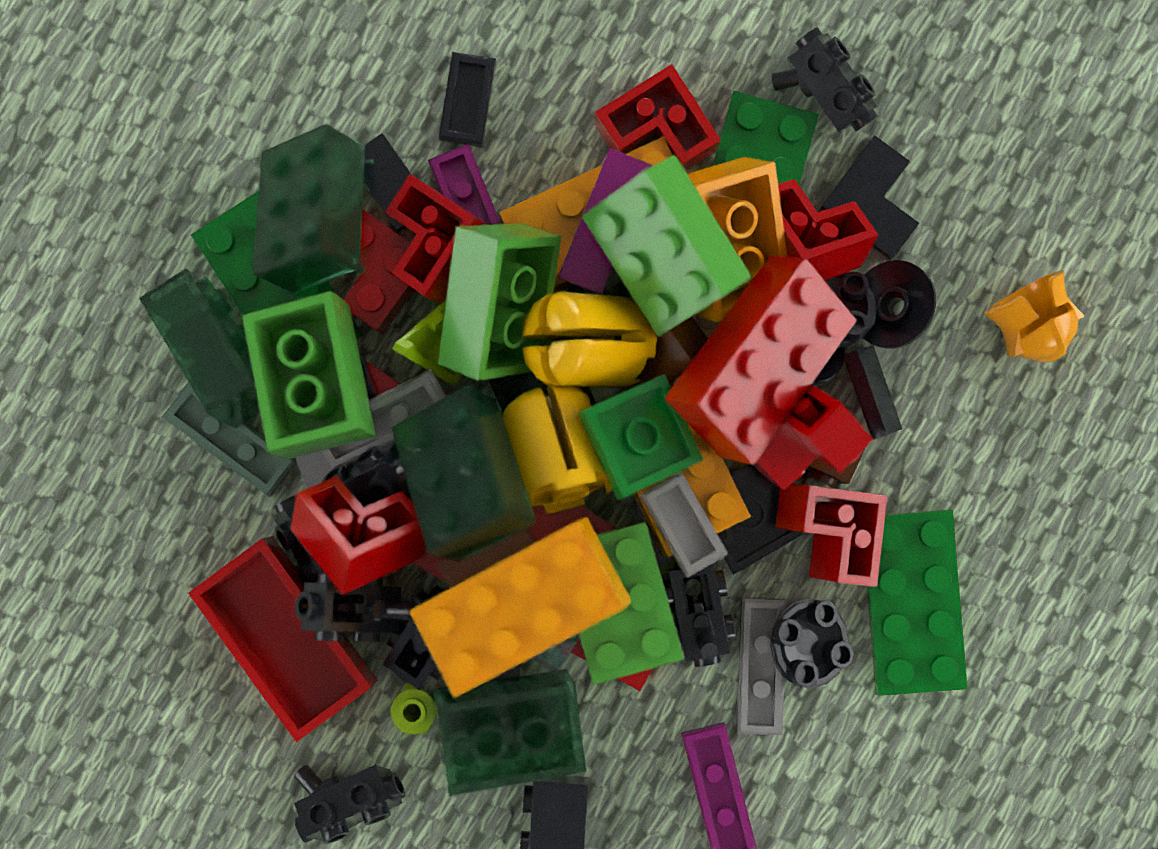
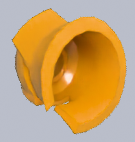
(1037, 319)

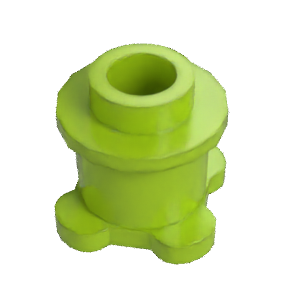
(408, 723)

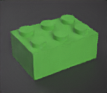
(666, 245)
(490, 291)
(308, 375)
(642, 632)

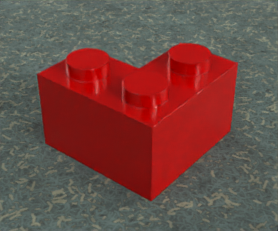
(657, 110)
(434, 220)
(829, 239)
(377, 292)
(813, 430)
(845, 530)
(355, 541)

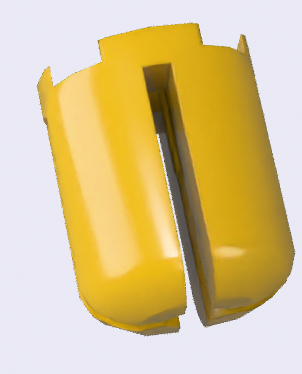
(594, 355)
(554, 447)

